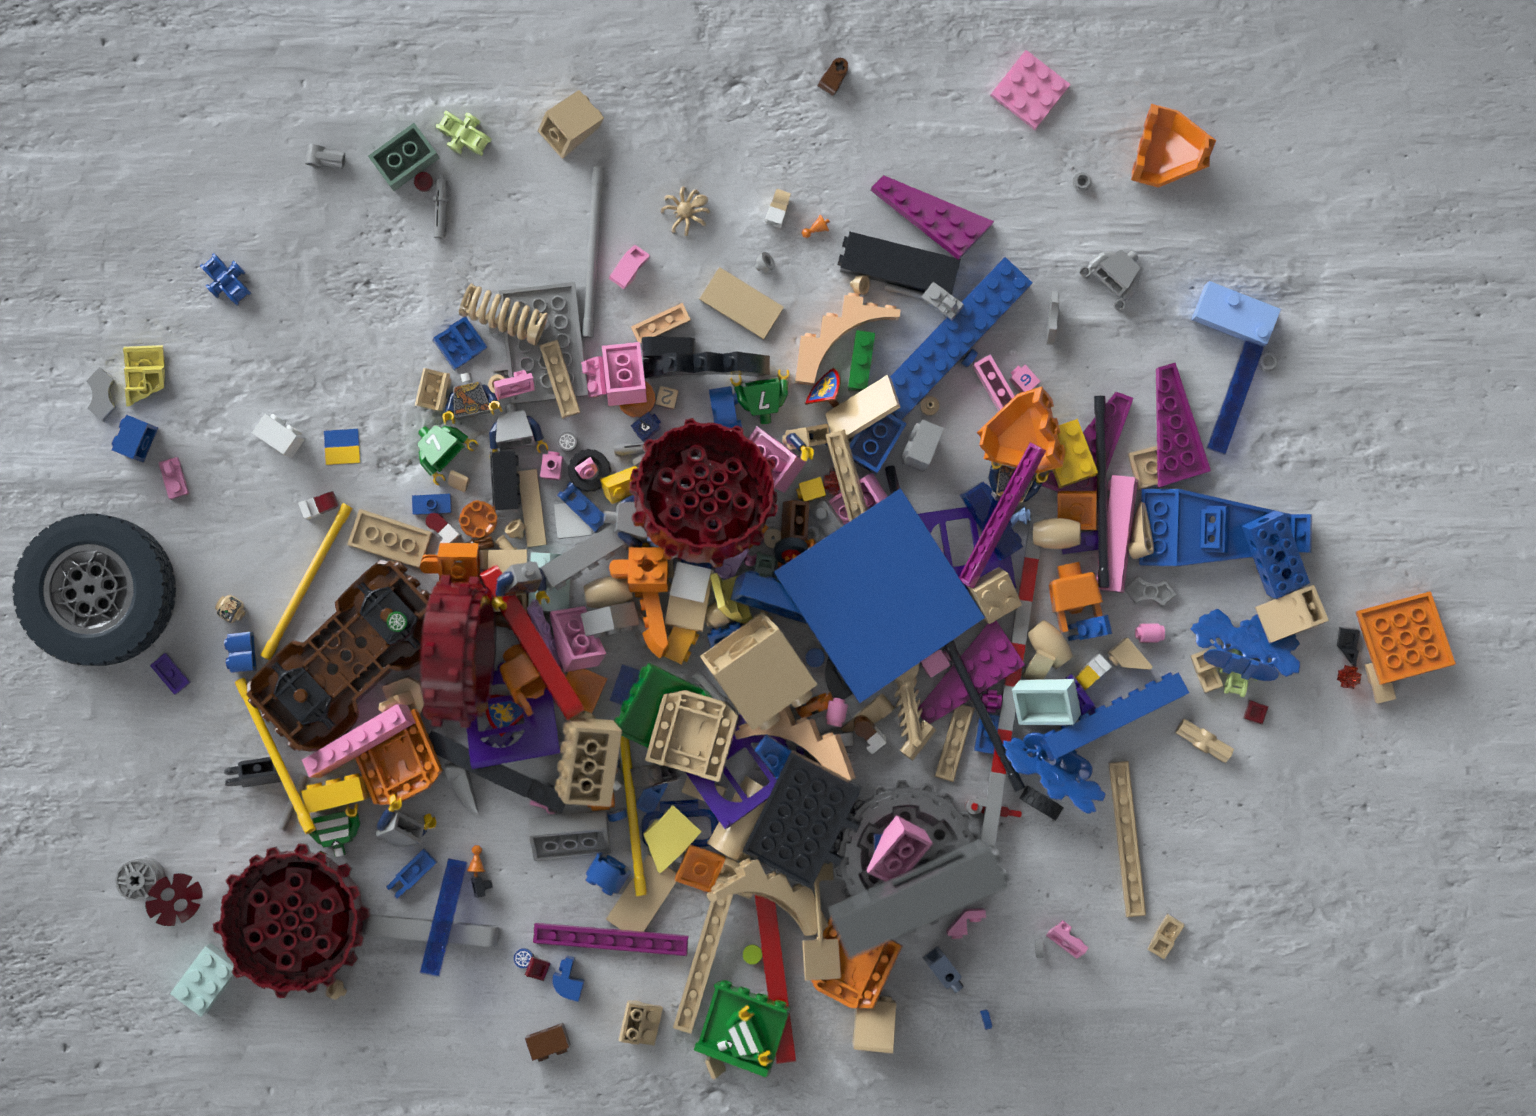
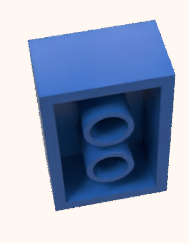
(875, 442)

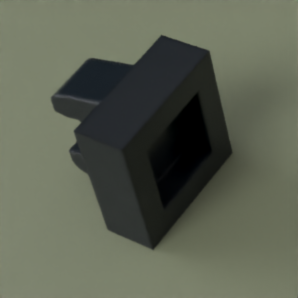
(480, 886)

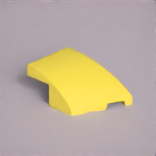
(143, 372)
(723, 592)
(669, 837)

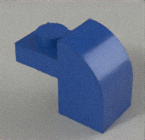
(566, 985)

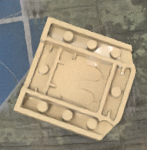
(692, 734)

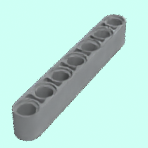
(420, 928)

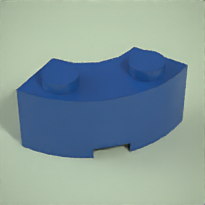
(723, 406)

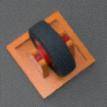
(789, 548)

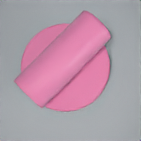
(586, 469)

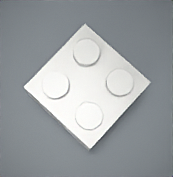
(282, 438)

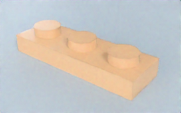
(661, 322)

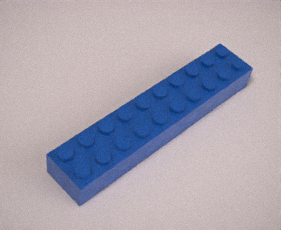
(957, 336)

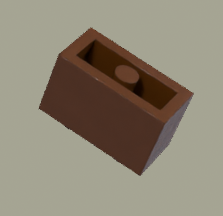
(795, 519)
(547, 1042)

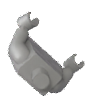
(1117, 272)

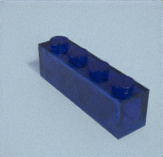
(981, 506)

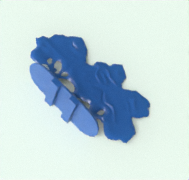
(1251, 641)
(1061, 776)

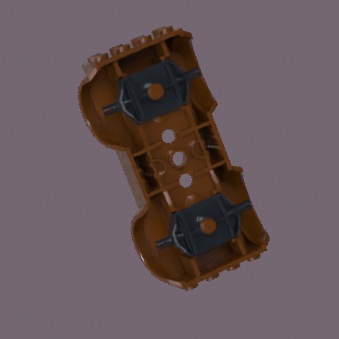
(321, 707)

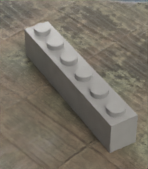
(582, 557)

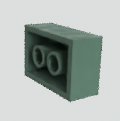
(404, 157)

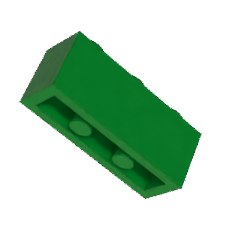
(861, 360)

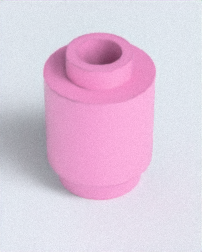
(1150, 633)
(836, 712)

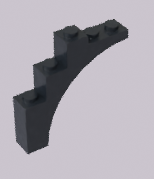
(706, 364)

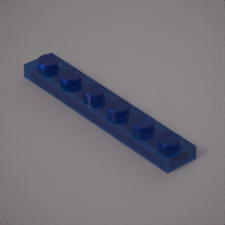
(1235, 397)
(443, 917)

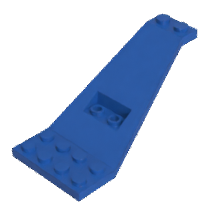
(1184, 529)

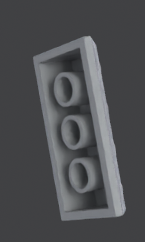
(569, 835)

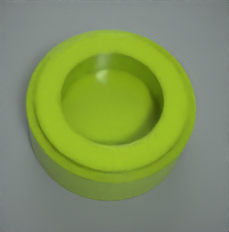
(752, 954)

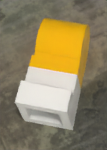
(1092, 671)

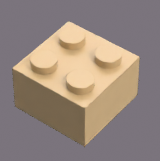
(995, 595)

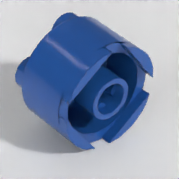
(607, 874)

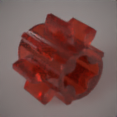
(831, 483)
(1349, 677)

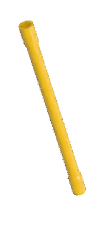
(273, 642)
(303, 816)
(639, 879)

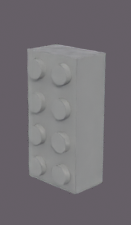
(921, 445)

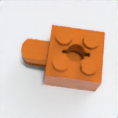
(446, 563)
(640, 576)

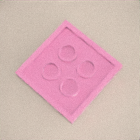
(1030, 89)

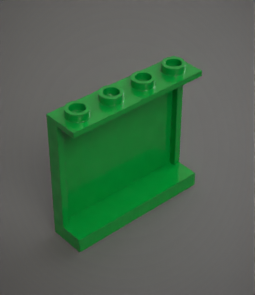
(642, 708)
(769, 1014)

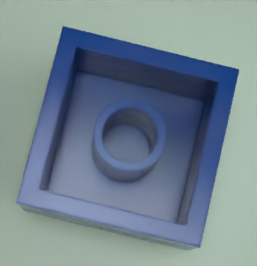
(134, 438)

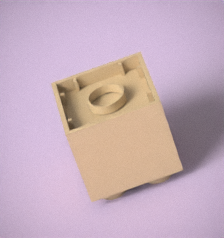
(759, 672)

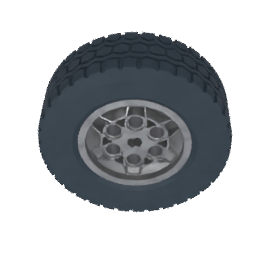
(137, 603)

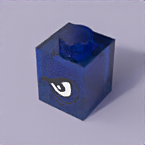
(646, 426)

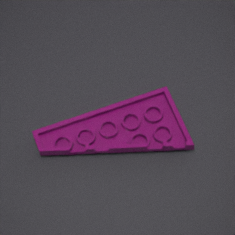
(942, 221)
(1115, 417)
(1178, 440)
(987, 662)

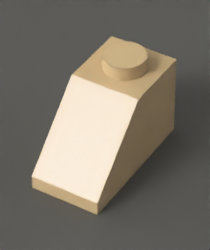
(1128, 656)

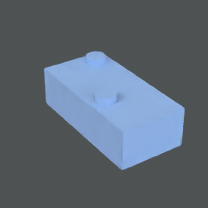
(1236, 314)

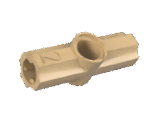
(1204, 740)

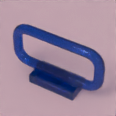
(688, 808)

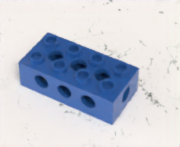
(1281, 572)

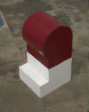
(318, 505)
(442, 527)

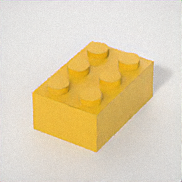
(1078, 460)
(335, 793)

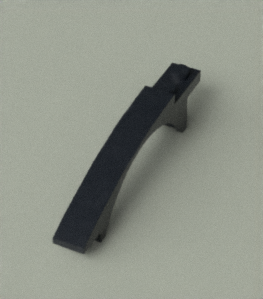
(499, 774)

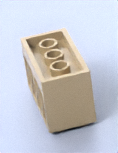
(588, 761)

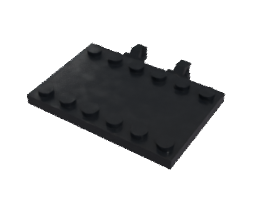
(803, 820)

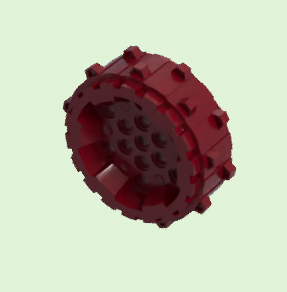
(689, 533)
(458, 651)
(311, 963)

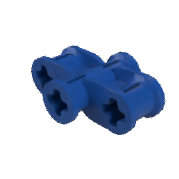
(225, 279)

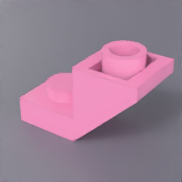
(628, 266)
(959, 925)

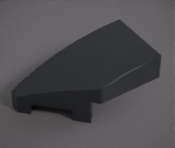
(1348, 642)

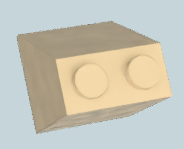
(570, 123)
(875, 1026)

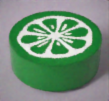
(396, 621)

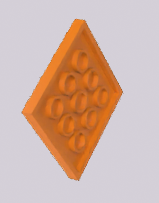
(1405, 638)

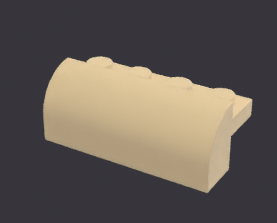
(733, 839)

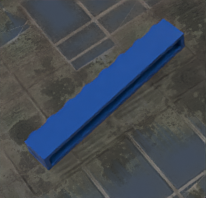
(1115, 716)

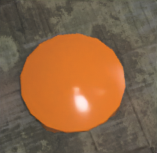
(478, 519)

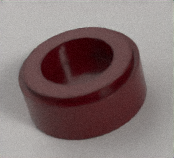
(423, 181)

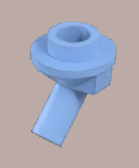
(1022, 515)

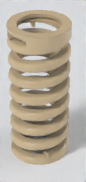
(532, 331)

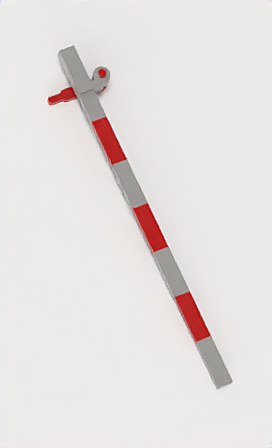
(992, 805)

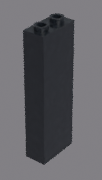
(897, 263)

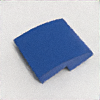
(459, 343)

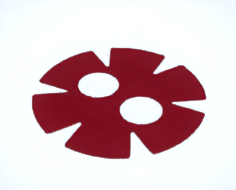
(166, 908)

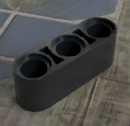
(658, 346)

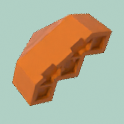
(1170, 148)
(1017, 424)

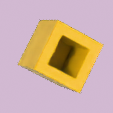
(811, 490)

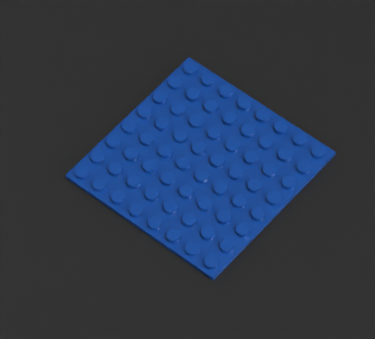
(879, 595)

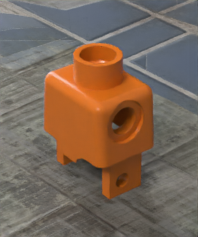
(1073, 593)
(521, 677)

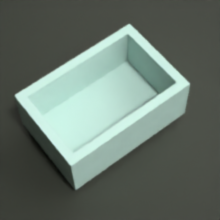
(1046, 702)
(204, 980)

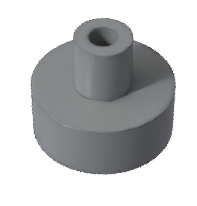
(764, 262)

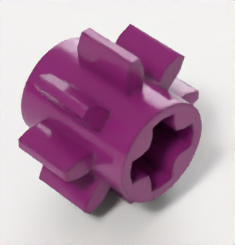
(992, 700)

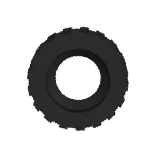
(599, 459)
(1041, 802)

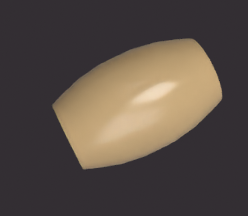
(1056, 533)
(607, 592)
(1050, 640)

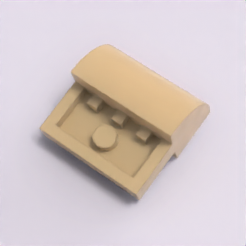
(640, 1023)

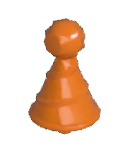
(818, 226)
(476, 863)

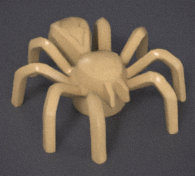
(685, 208)

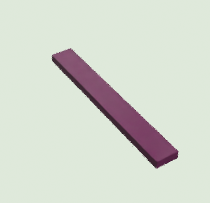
(1002, 515)
(611, 939)

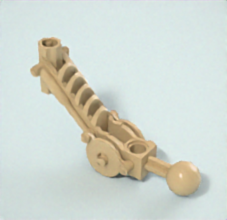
(916, 732)

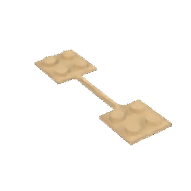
(821, 954)

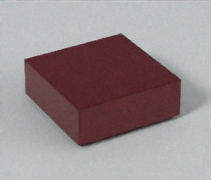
(1255, 712)
(537, 968)

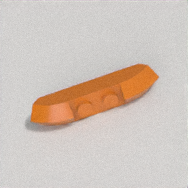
(655, 636)

